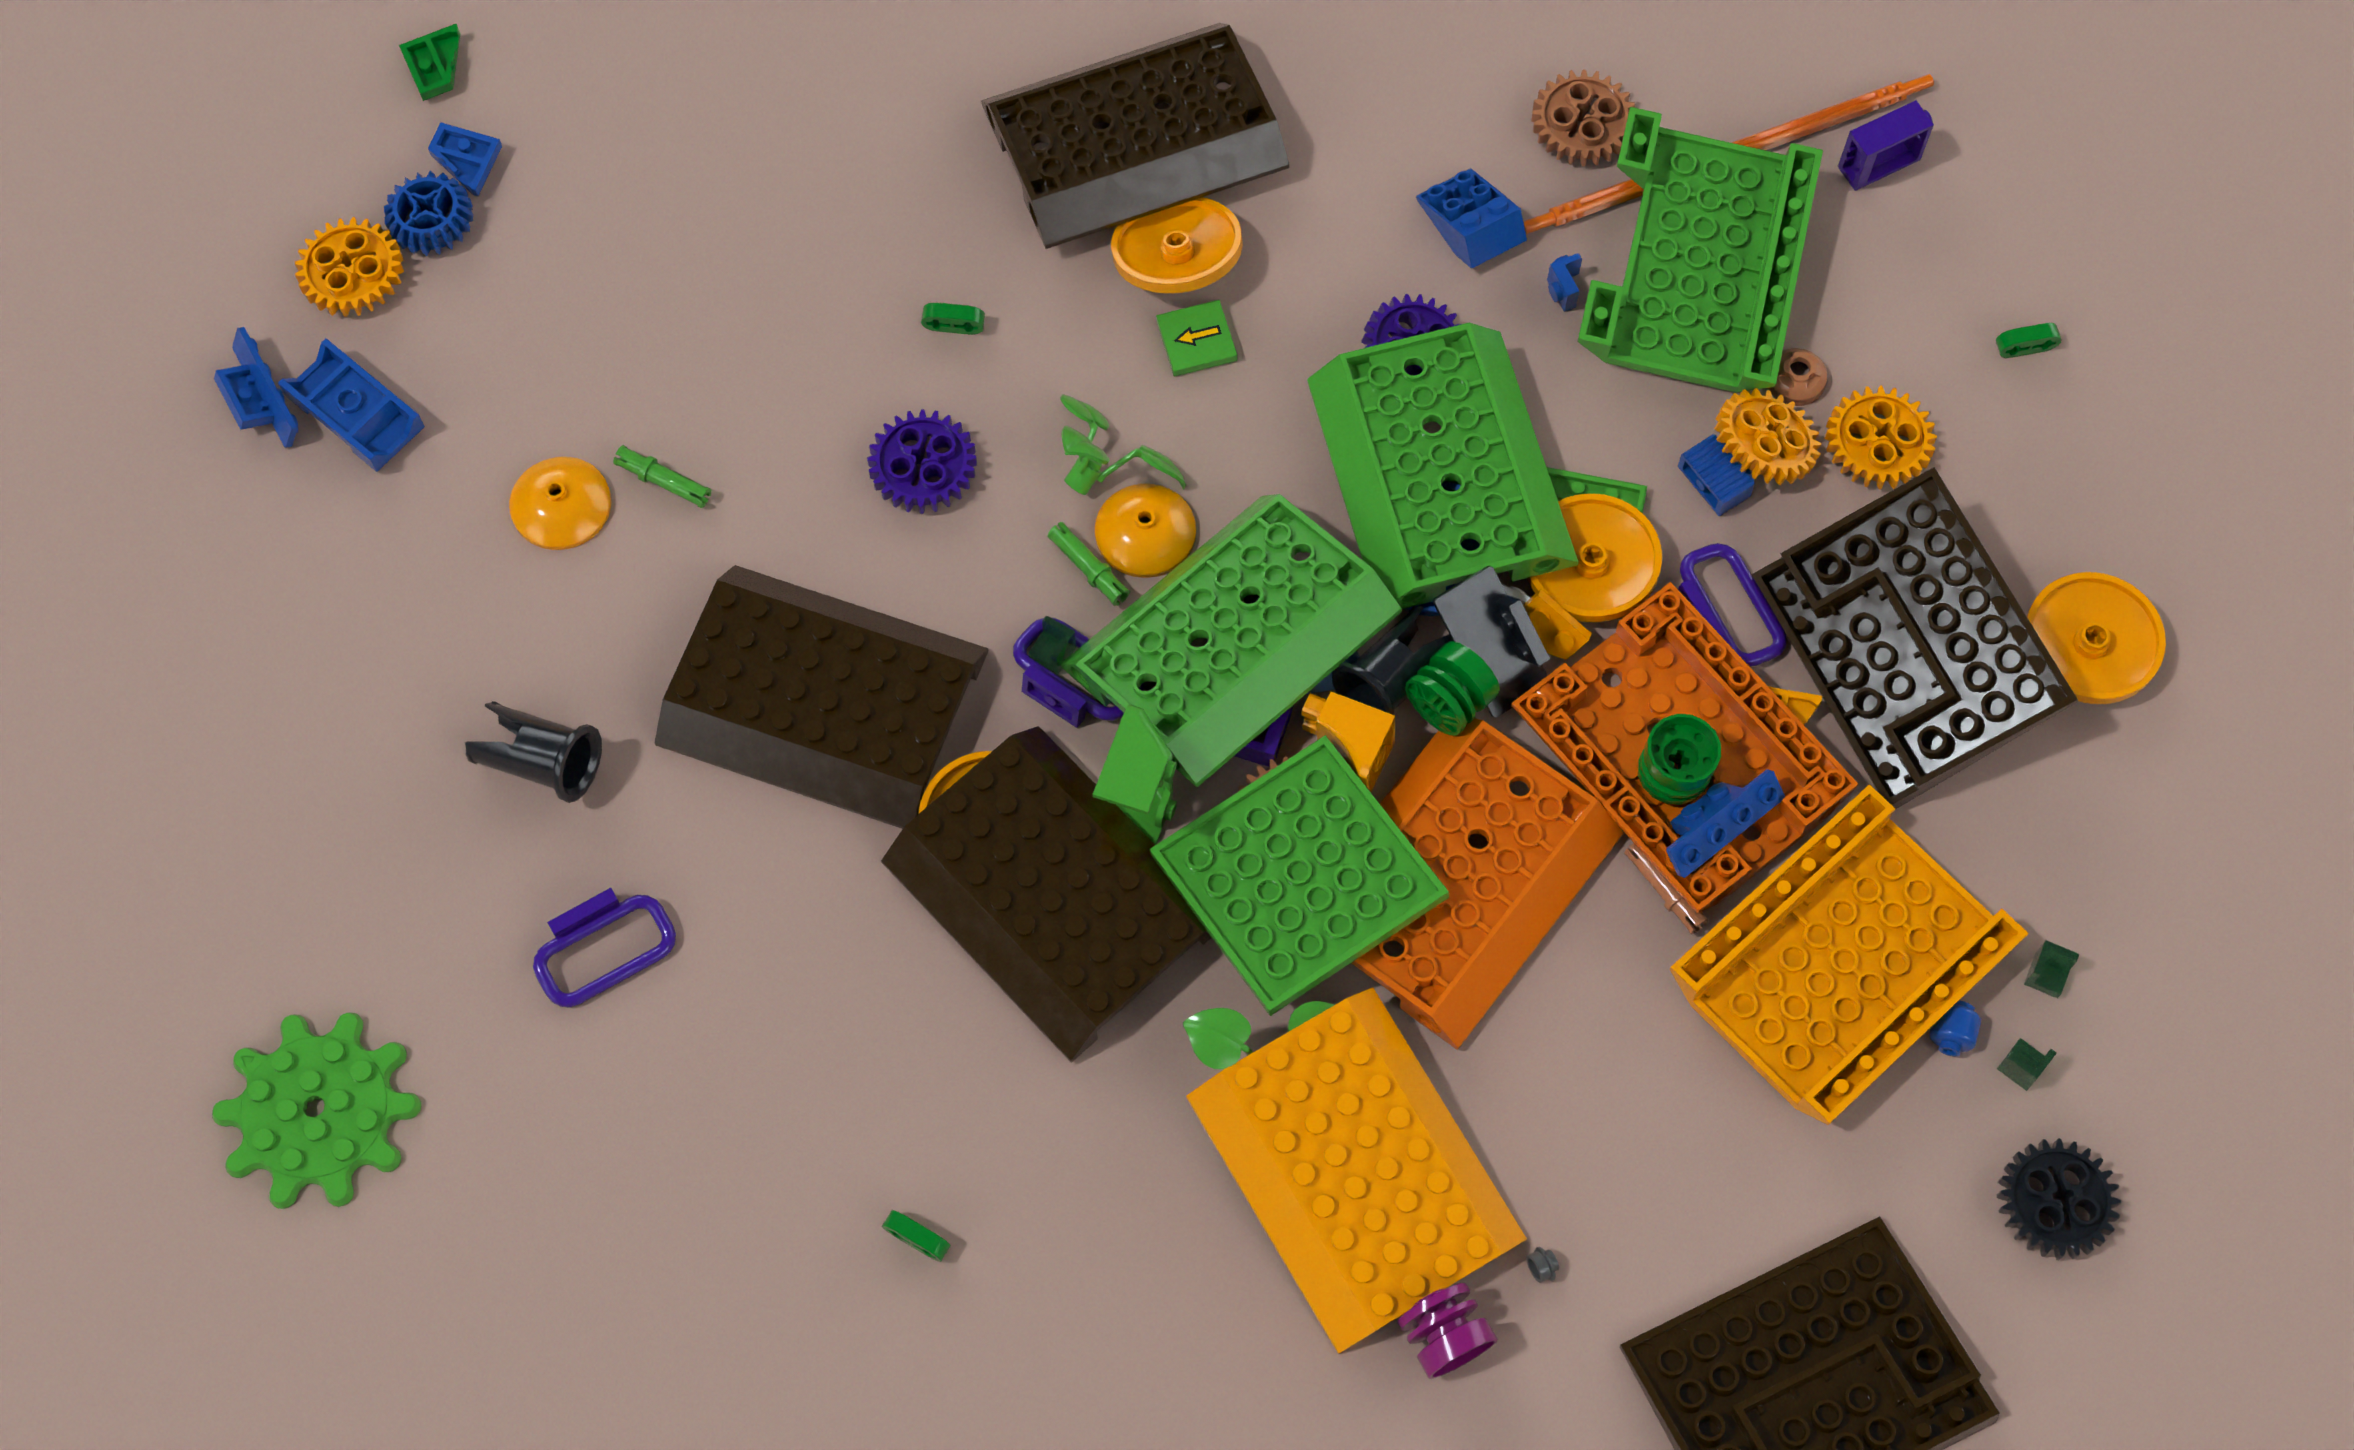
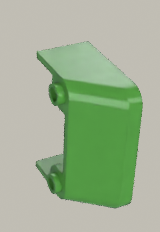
(1139, 774)

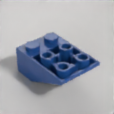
(1473, 217)

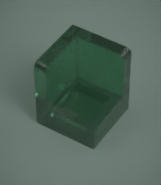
(1053, 645)
(2050, 968)
(2025, 1064)

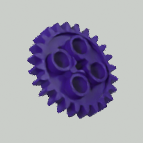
(1418, 315)
(892, 455)

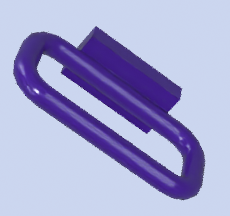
(1696, 595)
(1052, 690)
(586, 920)

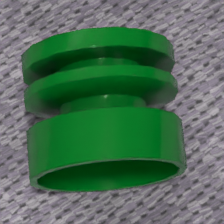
(1452, 688)
(1681, 741)

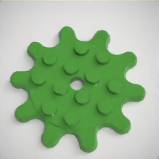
(339, 1140)

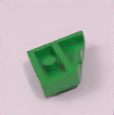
(433, 60)

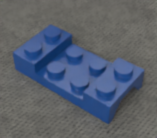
(353, 406)

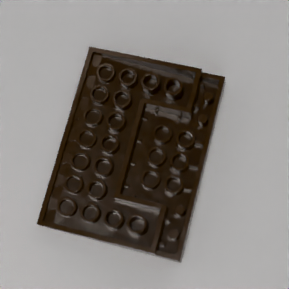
(1913, 638)
(1815, 1359)

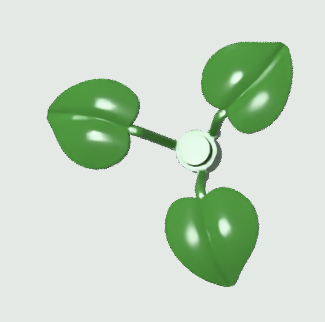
(1091, 457)
(1220, 1033)

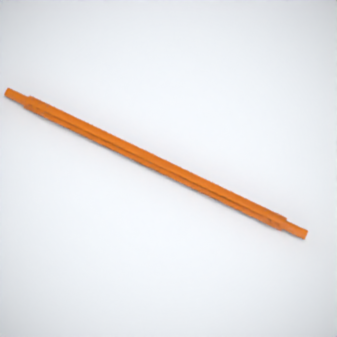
(1763, 140)

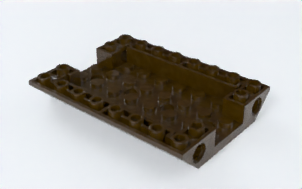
(1147, 153)

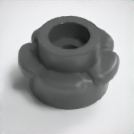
(1542, 1264)

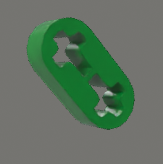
(953, 318)
(2028, 340)
(916, 1235)

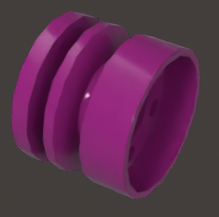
(1446, 1329)

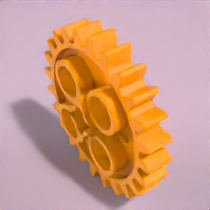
(349, 267)
(1767, 436)
(1880, 437)

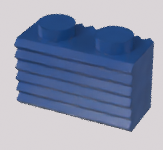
(1715, 476)

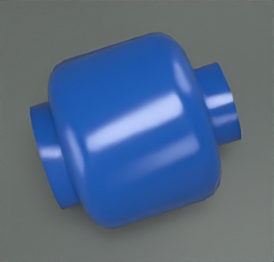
(1957, 1029)

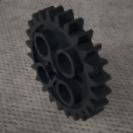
(2091, 1194)

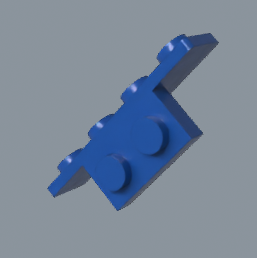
(252, 392)
(1719, 819)

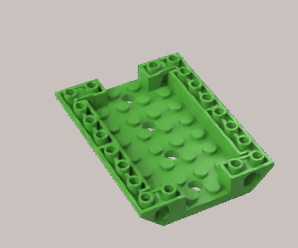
(1396, 469)
(1256, 653)

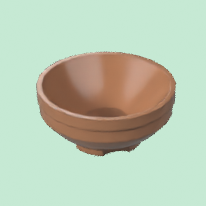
(1797, 388)

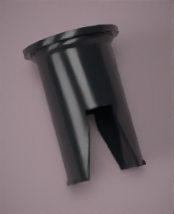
(1382, 671)
(542, 752)

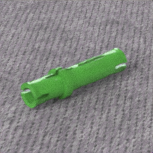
(650, 470)
(1097, 573)

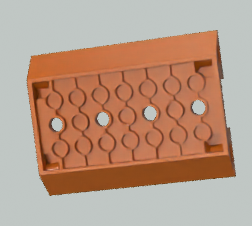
(1667, 667)
(1499, 895)

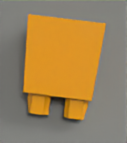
(1355, 729)

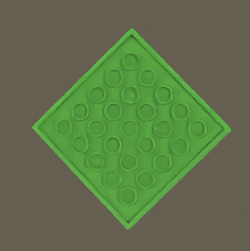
(1298, 874)

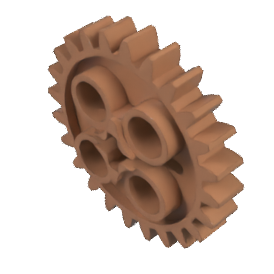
(1558, 104)

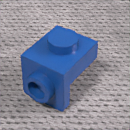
(1560, 280)

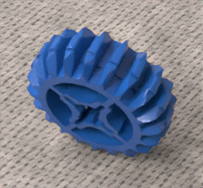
(429, 201)

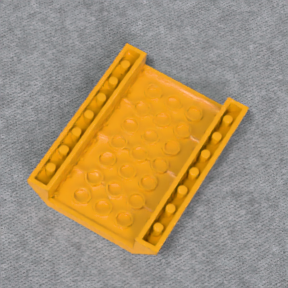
(1842, 959)
(1355, 1168)

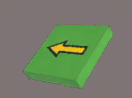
(1196, 338)

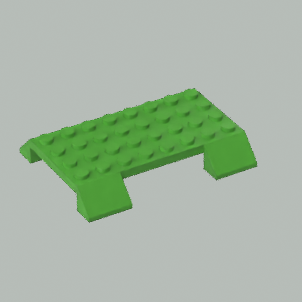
(1706, 259)

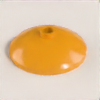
(561, 519)
(1149, 547)

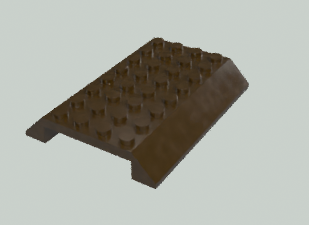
(816, 695)
(1045, 888)

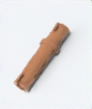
(1669, 894)

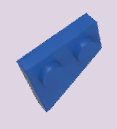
(465, 155)

